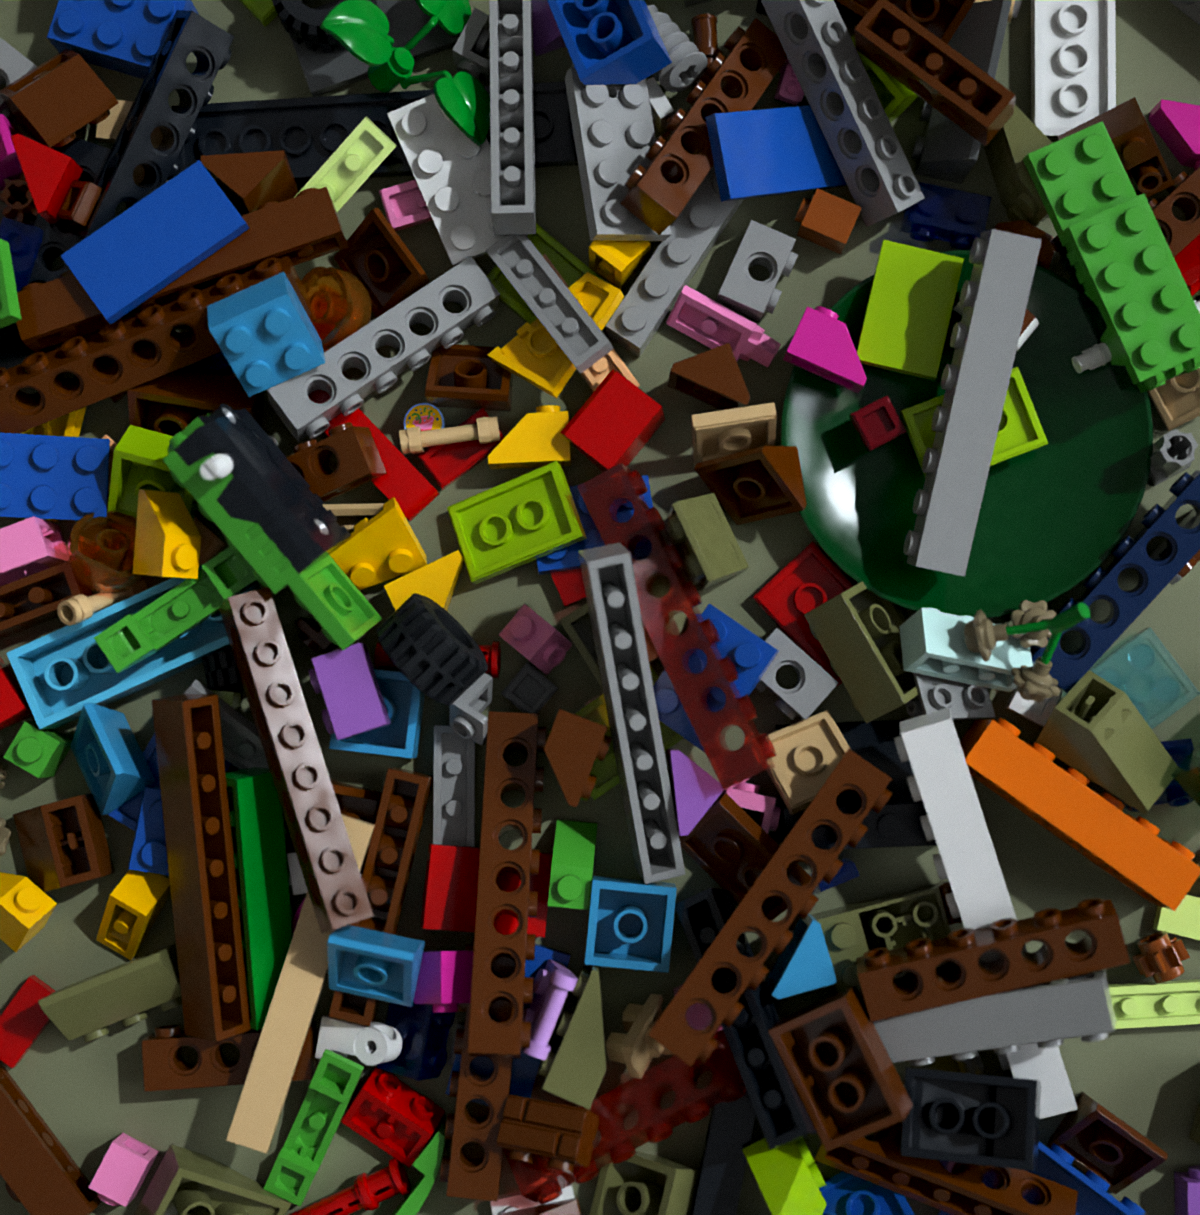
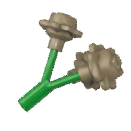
(1033, 627)

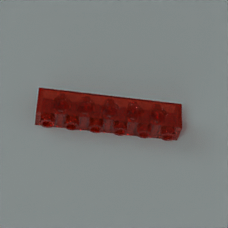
(653, 1124)

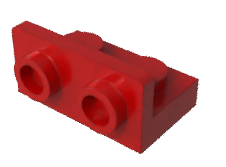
(393, 1116)

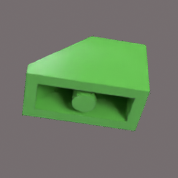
(572, 864)

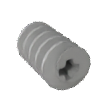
(687, 61)

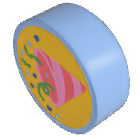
(425, 416)

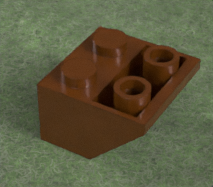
(58, 99)
(1134, 146)
(572, 752)
(64, 842)

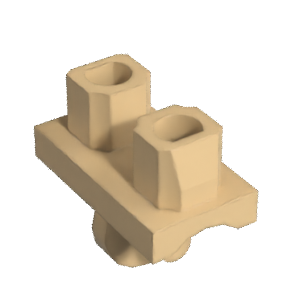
(637, 1047)

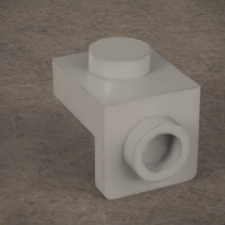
(466, 711)

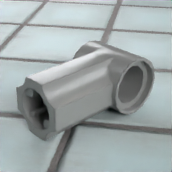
(1171, 456)

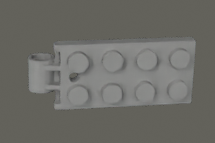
(609, 145)

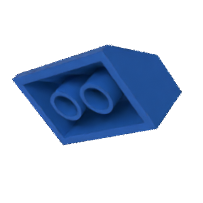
(610, 40)

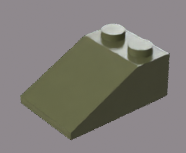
(1009, 171)
(202, 1186)

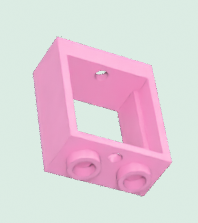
(30, 548)

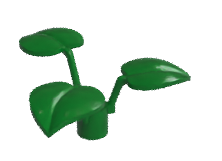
(364, 31)

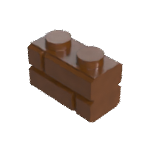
(547, 1132)

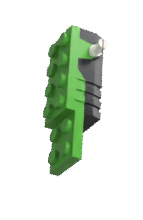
(1116, 263)
(270, 517)

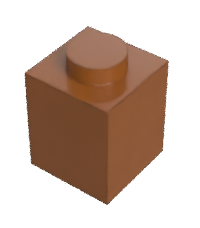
(827, 220)

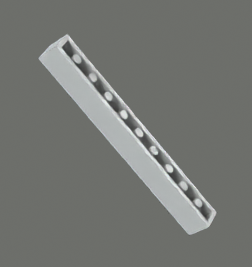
(972, 870)

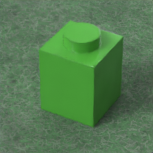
(38, 750)

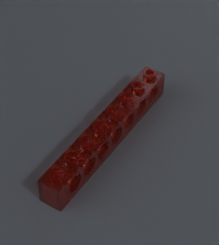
(732, 767)

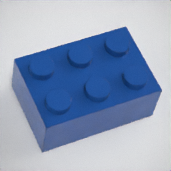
(114, 32)

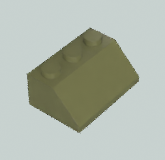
(865, 649)
(116, 995)
(645, 1187)

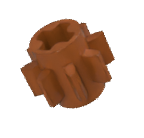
(12, 197)
(1161, 957)

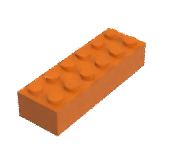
(1077, 815)

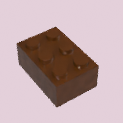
(841, 1069)

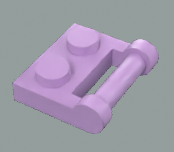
(550, 991)

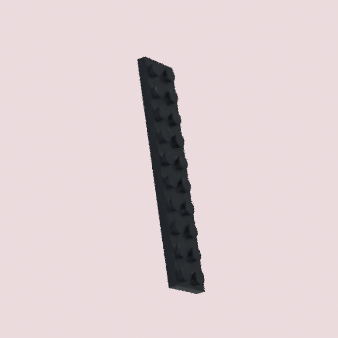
(316, 126)

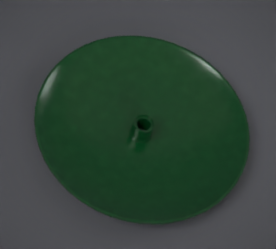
(1041, 514)

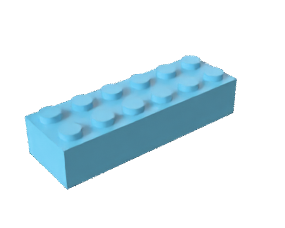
(71, 670)

